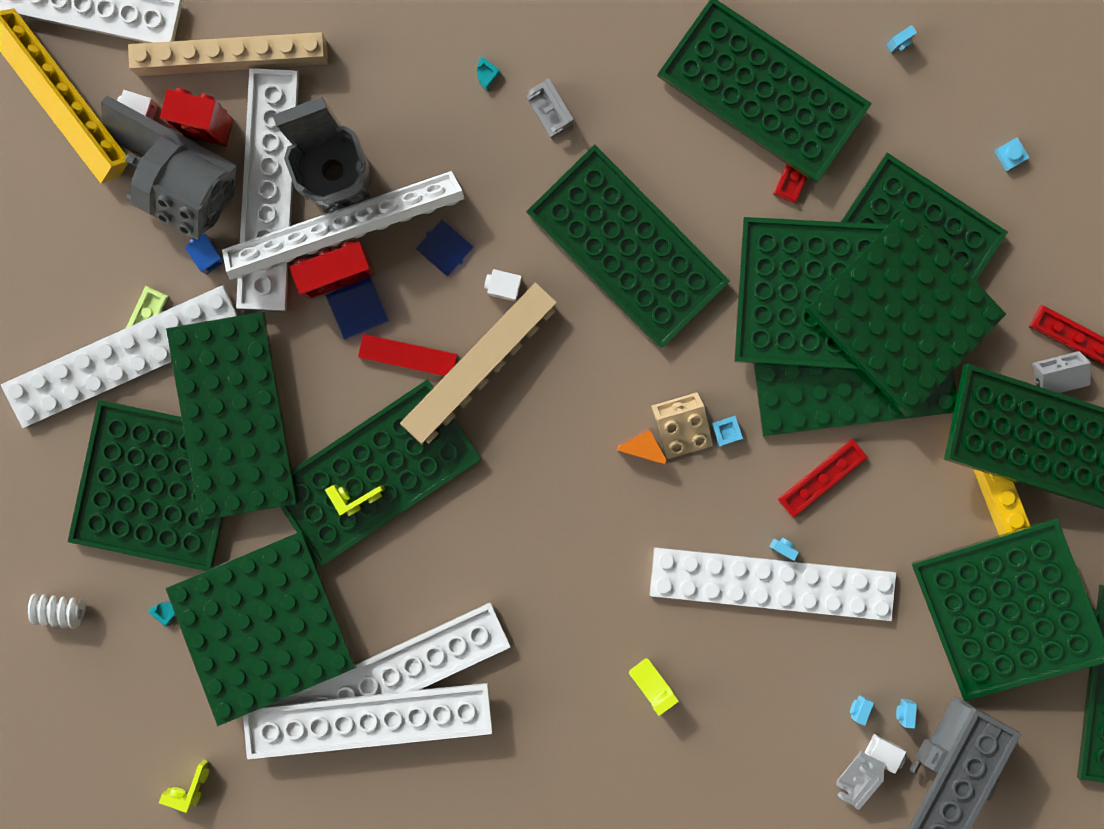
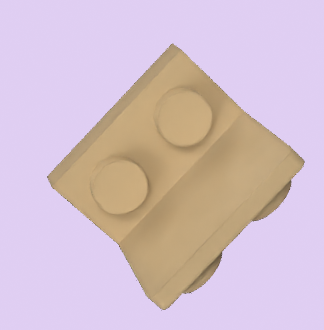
(682, 425)

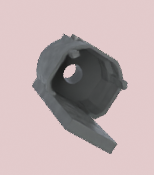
(316, 146)
(175, 177)
(968, 758)

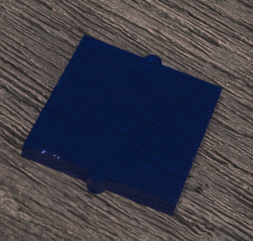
(444, 247)

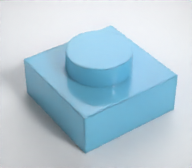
(902, 40)
(1011, 154)
(727, 430)
(785, 548)
(861, 709)
(906, 713)

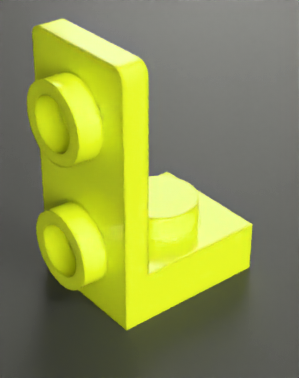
(340, 496)
(653, 686)
(177, 797)

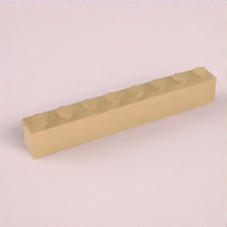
(228, 54)
(478, 363)

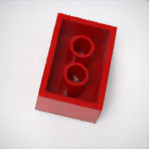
(196, 116)
(332, 269)

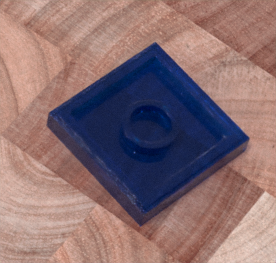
(357, 308)

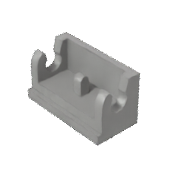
(550, 108)
(1063, 372)
(861, 779)

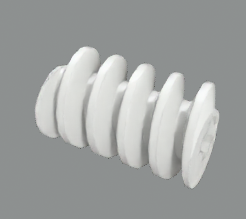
(56, 613)

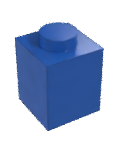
(205, 254)

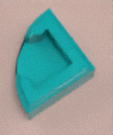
(486, 73)
(163, 613)

